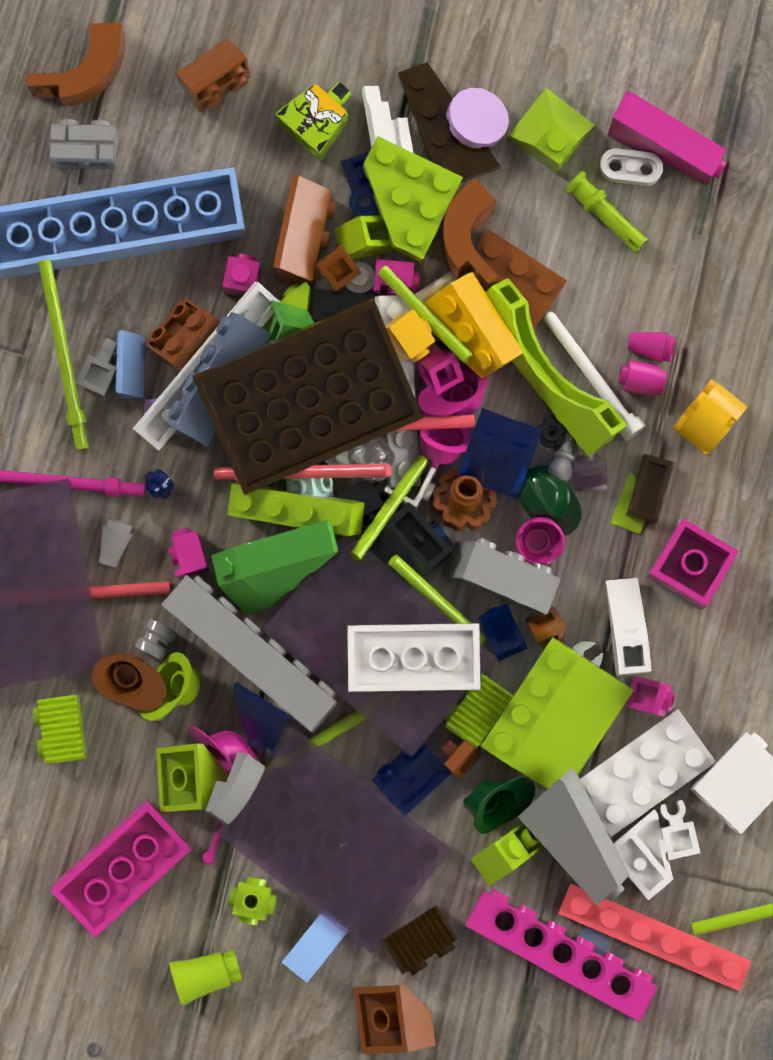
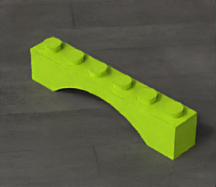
(587, 418)

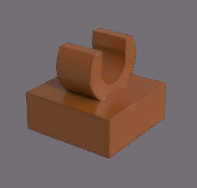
(338, 267)
(546, 626)
(461, 757)

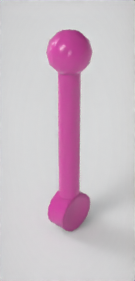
(209, 856)

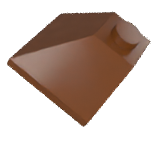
(392, 1020)

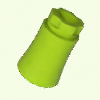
(204, 975)

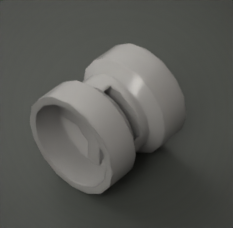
(156, 639)

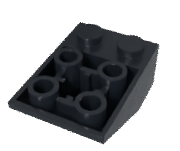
(413, 541)

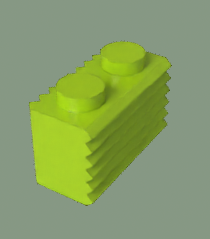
(478, 711)
(60, 730)

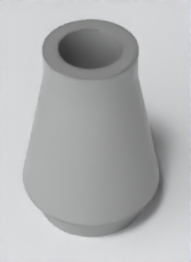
(114, 541)

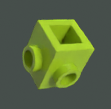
(263, 893)

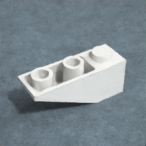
(628, 627)

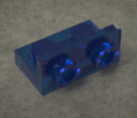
(410, 778)

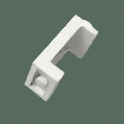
(739, 783)

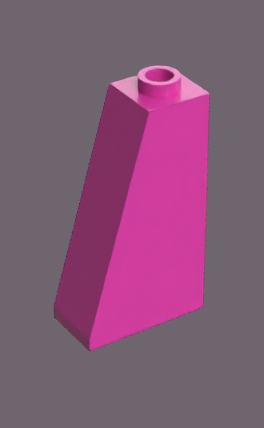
(676, 144)

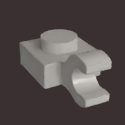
(98, 372)

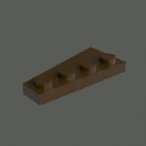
(429, 106)

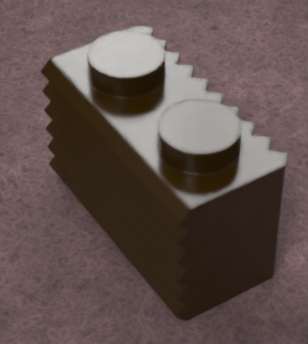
(420, 940)

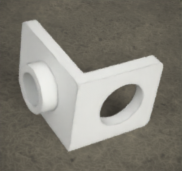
(424, 493)

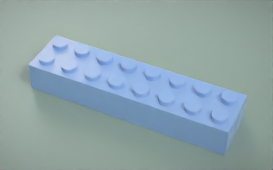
(121, 222)

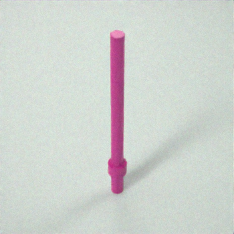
(111, 487)

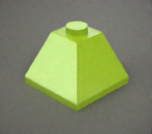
(551, 131)
(187, 777)

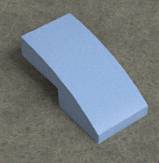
(313, 948)

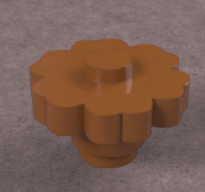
(463, 501)

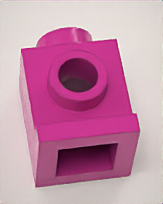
(402, 270)
(439, 369)
(188, 553)

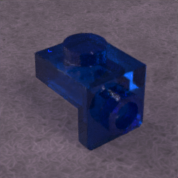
(502, 632)

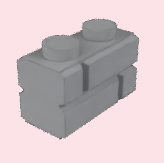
(83, 145)

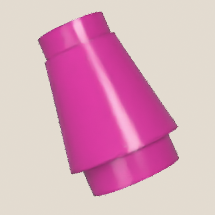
(653, 345)

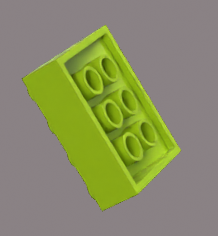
(557, 715)

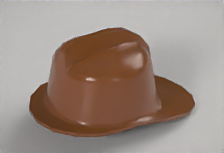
(129, 681)

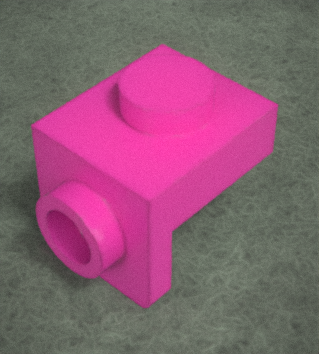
(651, 696)

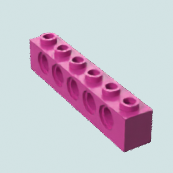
(631, 1002)

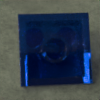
(500, 452)

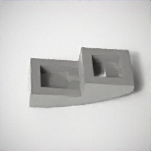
(231, 796)

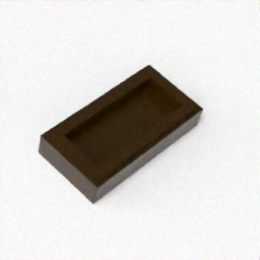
(650, 488)

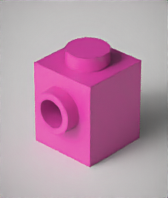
(240, 275)

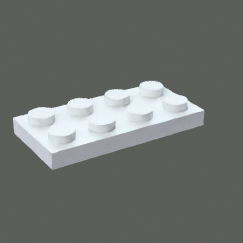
(413, 657)
(646, 772)

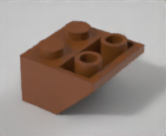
(214, 75)
(181, 334)

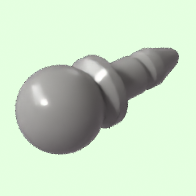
(563, 460)

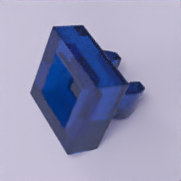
(355, 172)

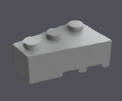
(502, 575)

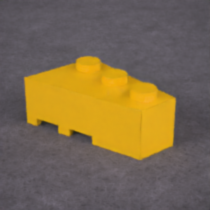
(476, 323)

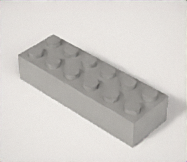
(252, 656)

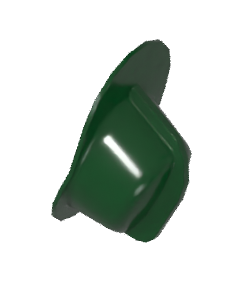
(550, 498)
(498, 802)

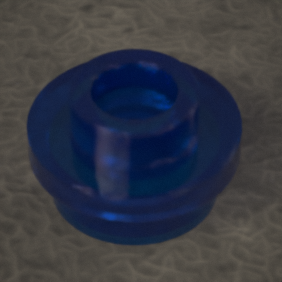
(359, 210)
(158, 484)

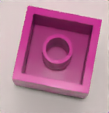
(692, 564)

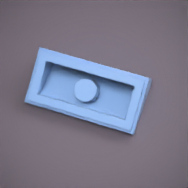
(130, 365)

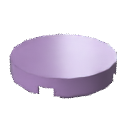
(477, 118)

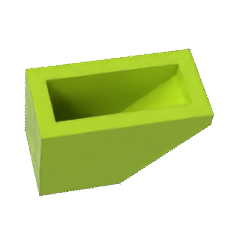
(364, 237)

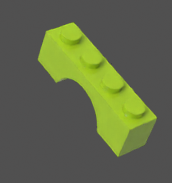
(296, 509)

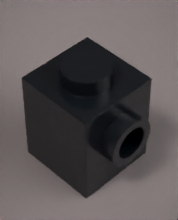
(365, 492)

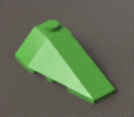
(267, 569)

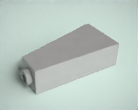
(577, 838)

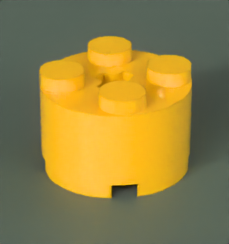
(709, 417)

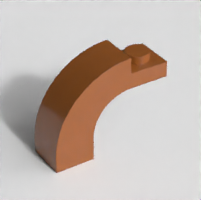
(89, 77)
(465, 213)

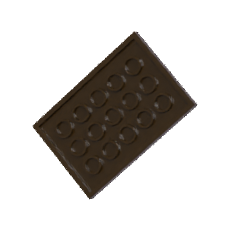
(308, 396)

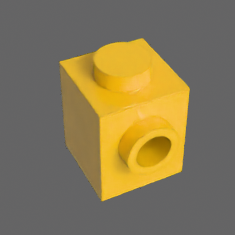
(410, 336)

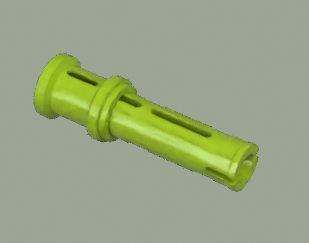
(596, 202)

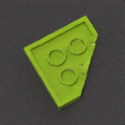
(409, 195)

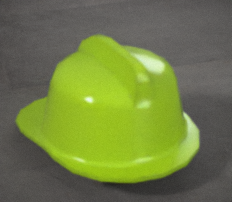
(181, 685)

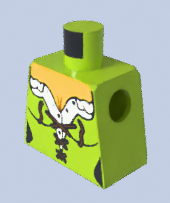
(316, 118)

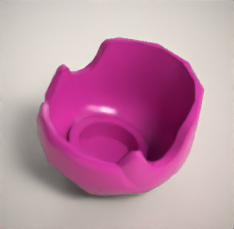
(540, 541)

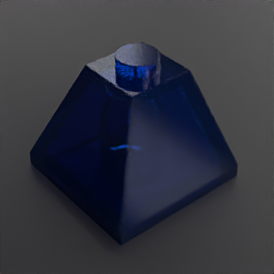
(261, 719)

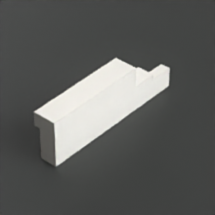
(380, 121)

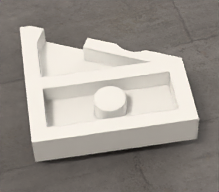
(645, 855)

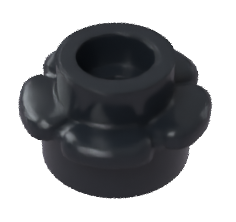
(558, 438)

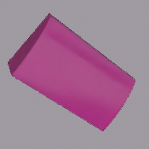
(120, 868)

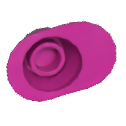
(458, 400)
(443, 445)
(223, 745)

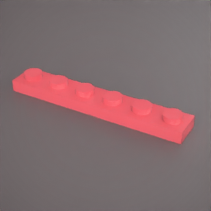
(655, 938)

